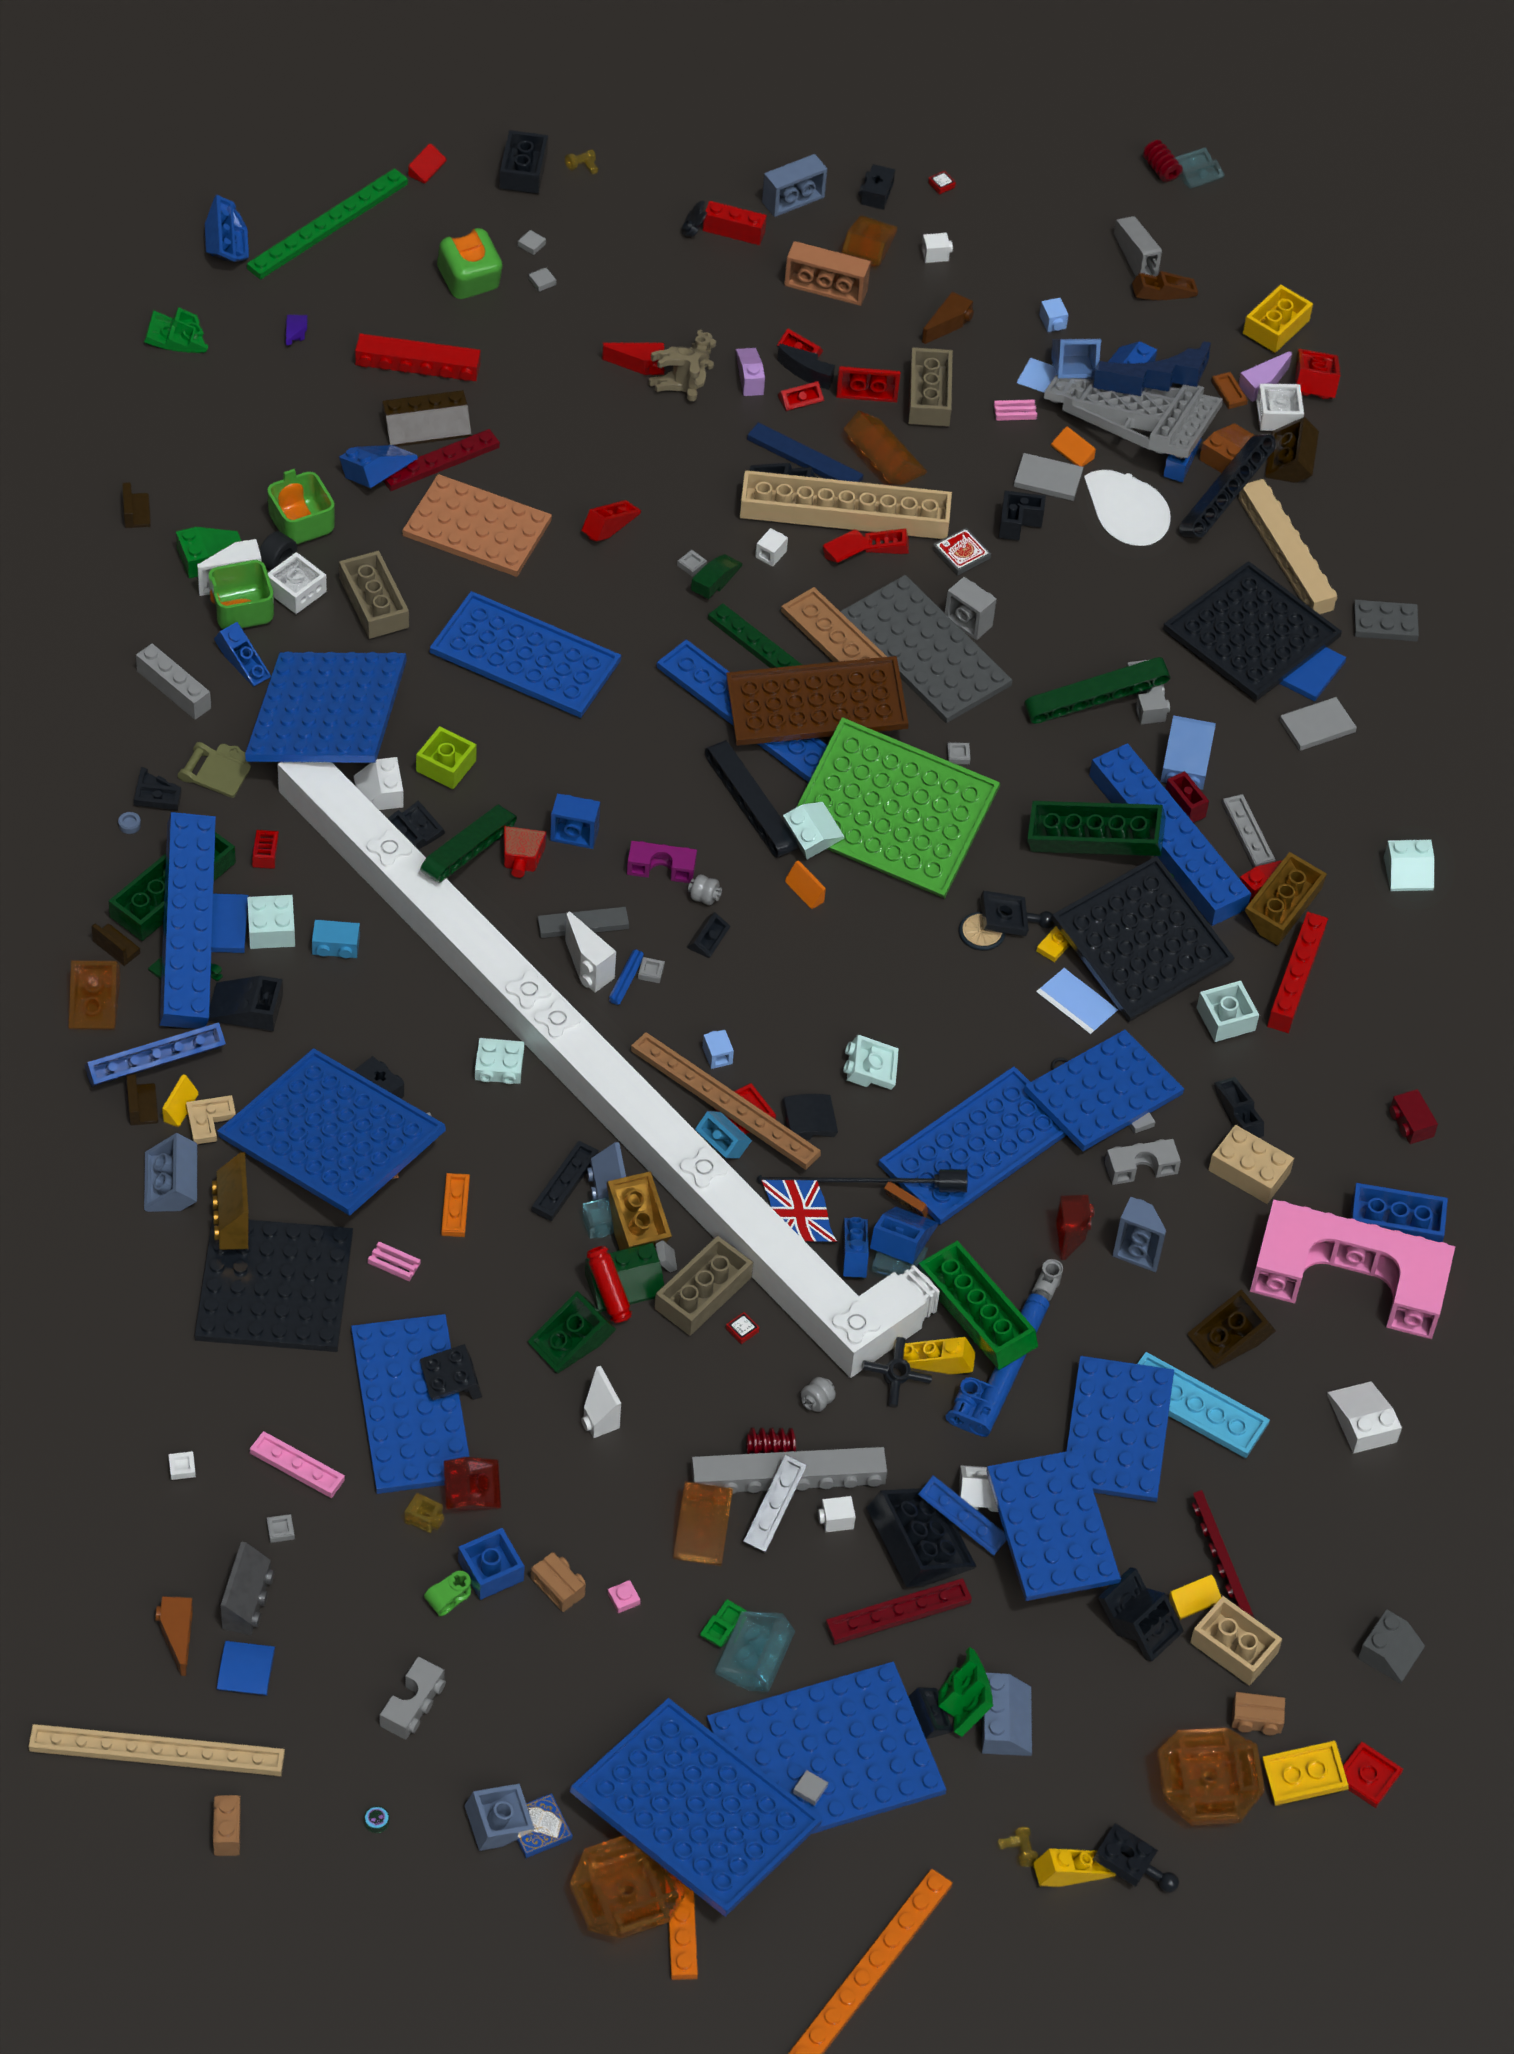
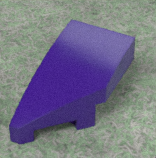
(295, 328)

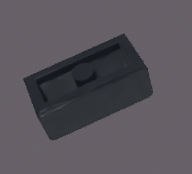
(709, 935)
(931, 1718)

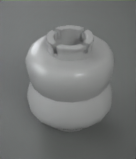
(705, 889)
(818, 1394)

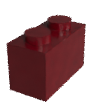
(1188, 796)
(1413, 1116)

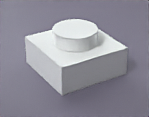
(182, 1465)

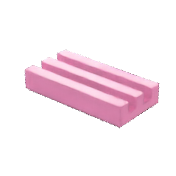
(1015, 410)
(395, 1258)

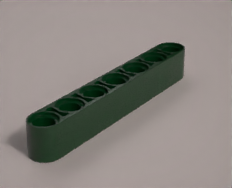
(1097, 690)
(467, 844)

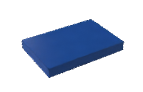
(1315, 674)
(229, 923)

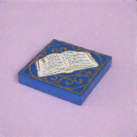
(548, 1825)

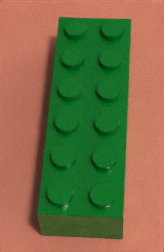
(979, 1305)

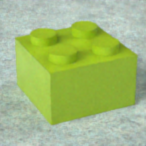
(446, 757)

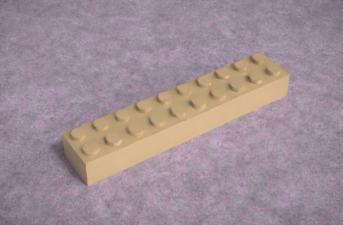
(845, 504)

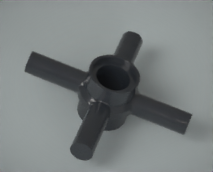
(889, 1375)

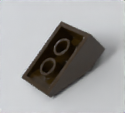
(1231, 1330)

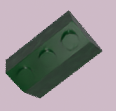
(638, 1271)

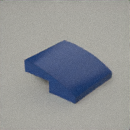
(246, 1668)

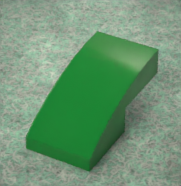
(722, 1625)

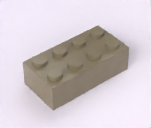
(930, 387)
(373, 594)
(703, 1285)

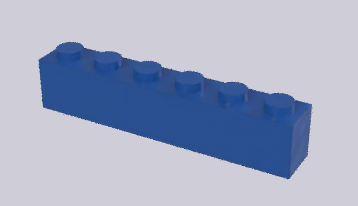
(155, 1054)

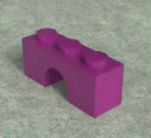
(645, 856)

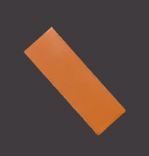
(455, 1205)

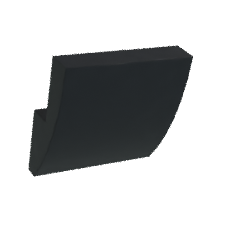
(417, 825)
(810, 1115)

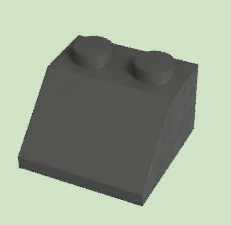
(1392, 1647)

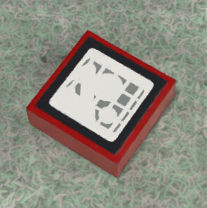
(942, 182)
(742, 1328)

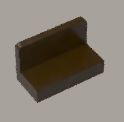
(135, 508)
(115, 943)
(141, 1102)

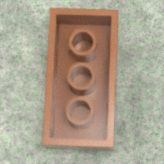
(827, 273)

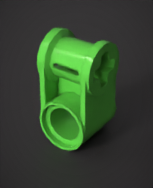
(449, 1592)

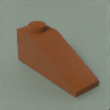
(175, 1623)

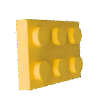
(1305, 1773)

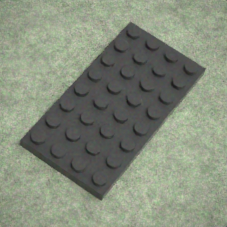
(930, 649)

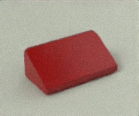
(426, 164)
(795, 340)
(801, 396)
(845, 546)

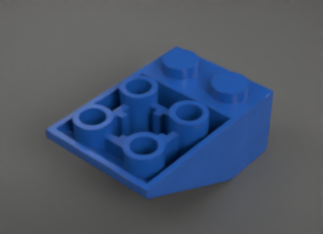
(902, 1234)

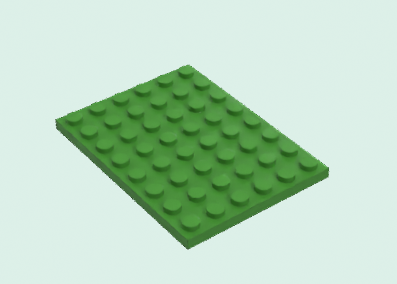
(899, 806)

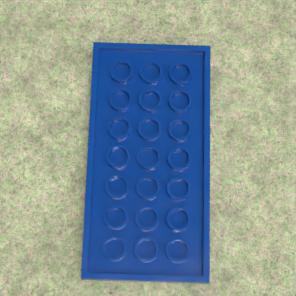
(525, 654)
(985, 1134)
(405, 1427)

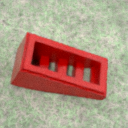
(892, 535)
(262, 860)

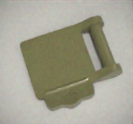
(222, 770)

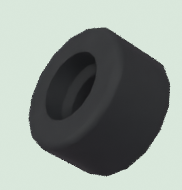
(276, 549)

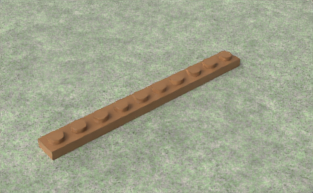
(726, 1101)

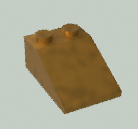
(637, 1211)

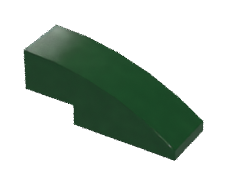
(715, 575)

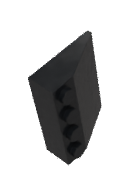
(919, 1537)

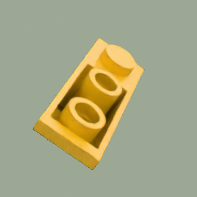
(941, 1356)
(1069, 1867)

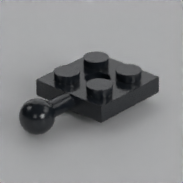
(1015, 908)
(1140, 1855)

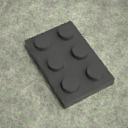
(1386, 620)

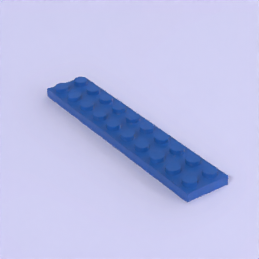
(708, 683)

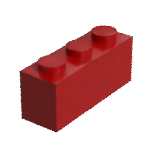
(734, 223)

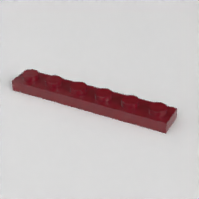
(443, 459)
(1218, 1549)
(898, 1611)

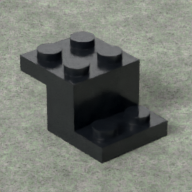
(1141, 1614)

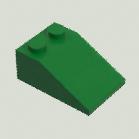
(200, 544)

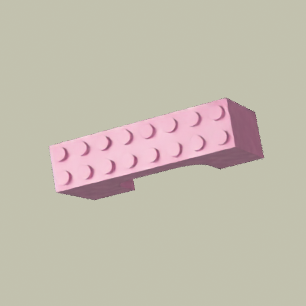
(1407, 1263)

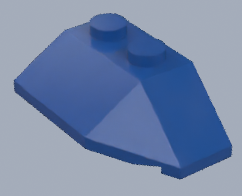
(226, 231)

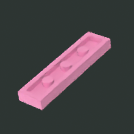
(297, 1464)

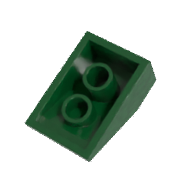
(571, 1333)

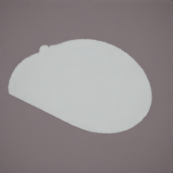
(1128, 507)

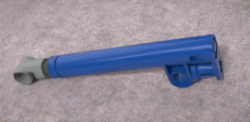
(980, 1410)

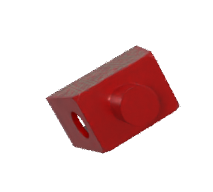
(523, 849)

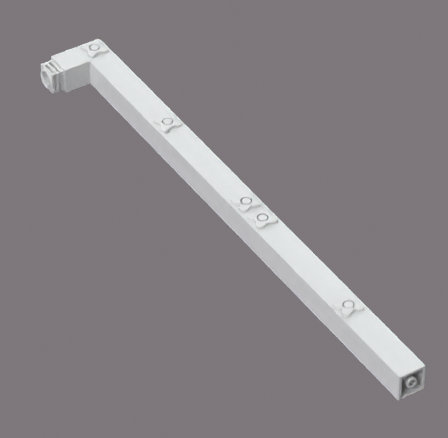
(783, 1264)

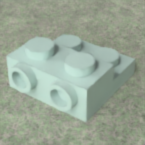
(499, 1061)
(871, 1062)

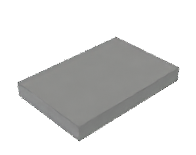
(1048, 476)
(1317, 723)

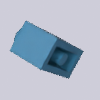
(335, 939)
(723, 1134)

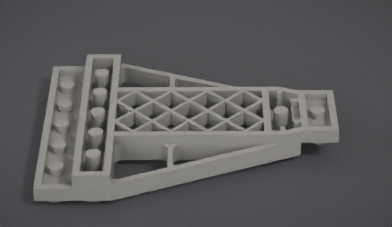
(1173, 417)

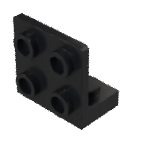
(450, 1373)

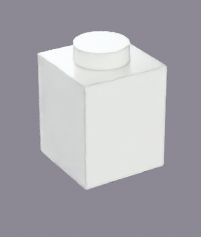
(936, 247)
(771, 547)
(837, 1514)

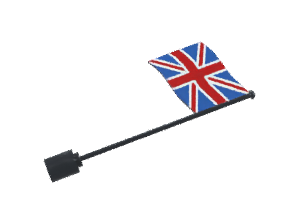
(804, 1207)

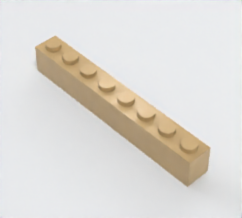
(1287, 546)

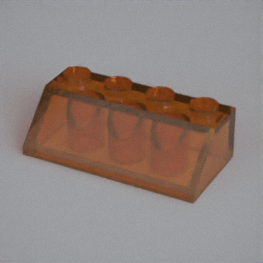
(883, 449)

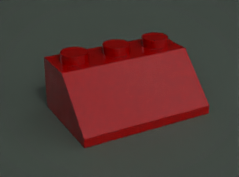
(868, 384)

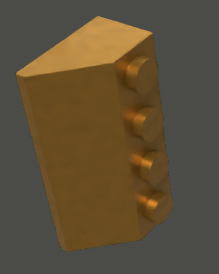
(1285, 897)
(231, 1204)

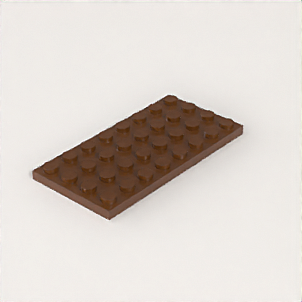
(814, 698)

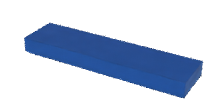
(963, 1515)

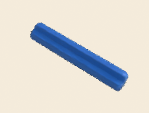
(626, 977)

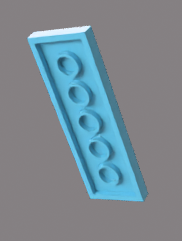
(1211, 1411)

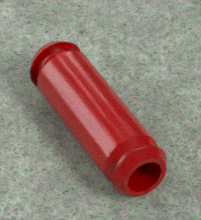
(609, 1284)

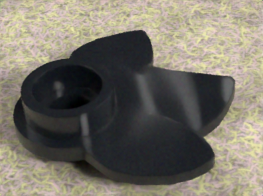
(694, 219)

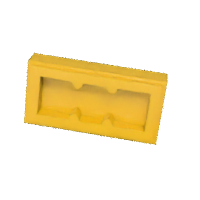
(1053, 945)

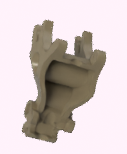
(687, 364)

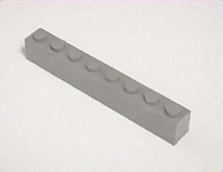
(823, 1469)

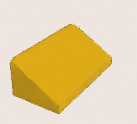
(175, 1106)
(1194, 1597)

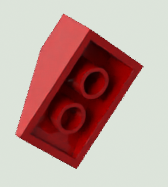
(1317, 373)

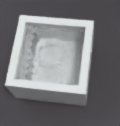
(1278, 405)
(297, 583)

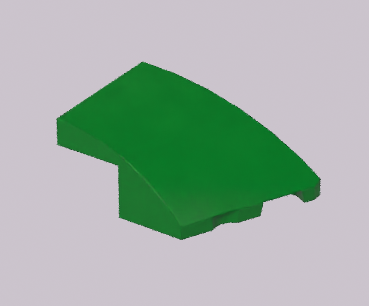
(177, 333)
(966, 1693)

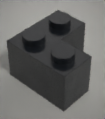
(1020, 510)

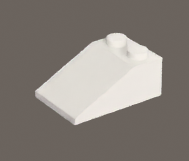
(235, 553)
(590, 954)
(1365, 1416)

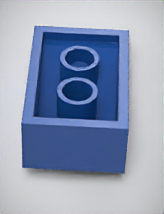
(374, 463)

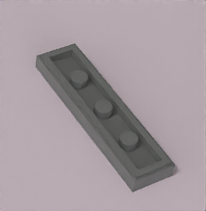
(596, 920)

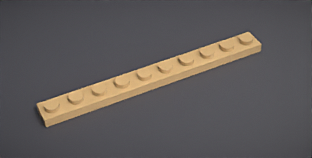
(157, 1750)

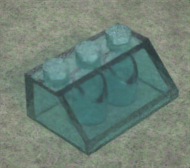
(756, 1650)

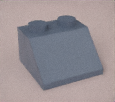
(605, 1167)
(498, 1816)

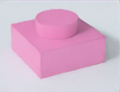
(623, 1596)

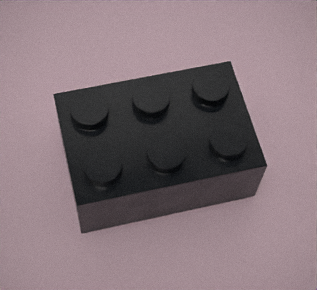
(523, 161)

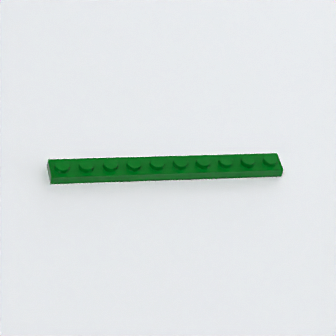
(327, 224)

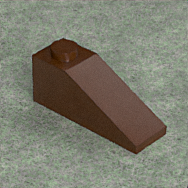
(949, 317)

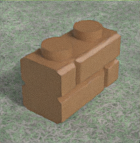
(558, 1581)
(1258, 1713)
(227, 1825)

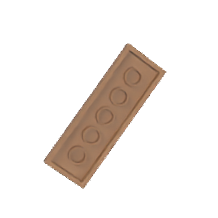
(829, 628)

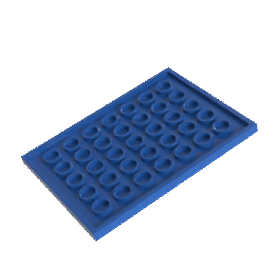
(326, 707)
(331, 1131)
(846, 1731)
(696, 1806)

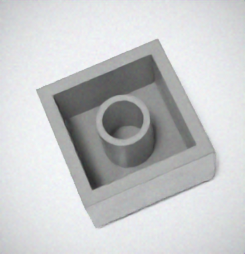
(970, 608)

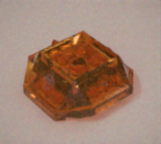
(1216, 1754)
(620, 1867)

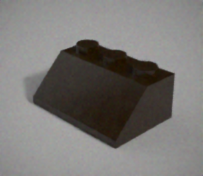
(1294, 452)

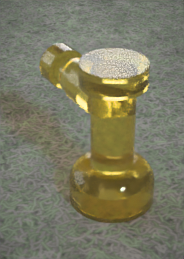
(572, 161)
(1021, 1839)

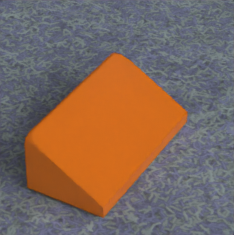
(1074, 447)
(805, 885)

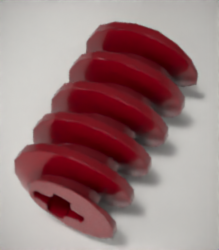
(1162, 161)
(770, 1441)

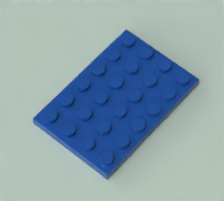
(1103, 1090)
(1121, 1425)
(1053, 1525)

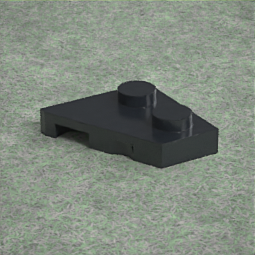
(156, 792)

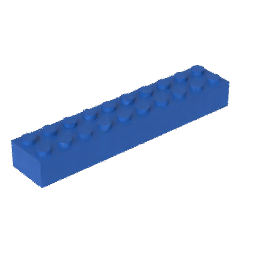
(1185, 850)
(187, 921)

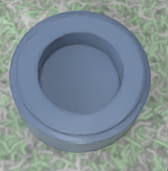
(129, 822)

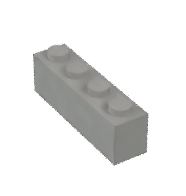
(173, 681)

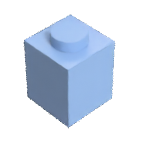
(1053, 314)
(718, 1049)

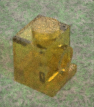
(424, 1513)

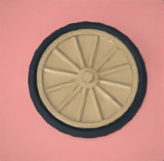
(973, 933)

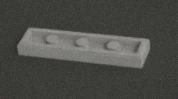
(1248, 830)

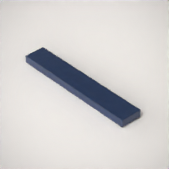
(801, 454)

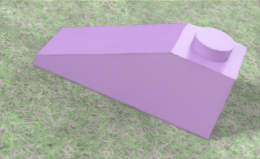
(750, 371)
(1265, 373)

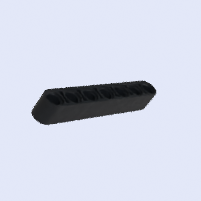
(1227, 486)
(751, 799)

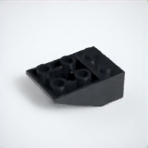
(247, 1002)

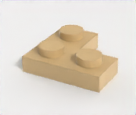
(203, 1115)

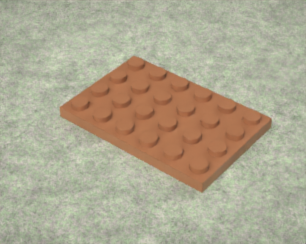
(477, 525)

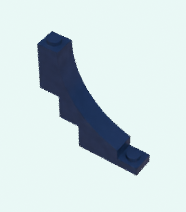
(1159, 375)

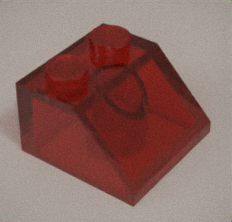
(1073, 1222)
(472, 1484)

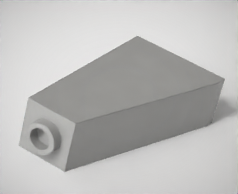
(1138, 246)

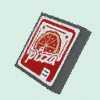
(961, 551)

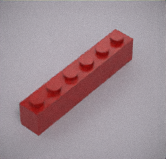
(417, 357)
(1297, 972)

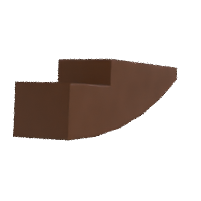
(1164, 286)

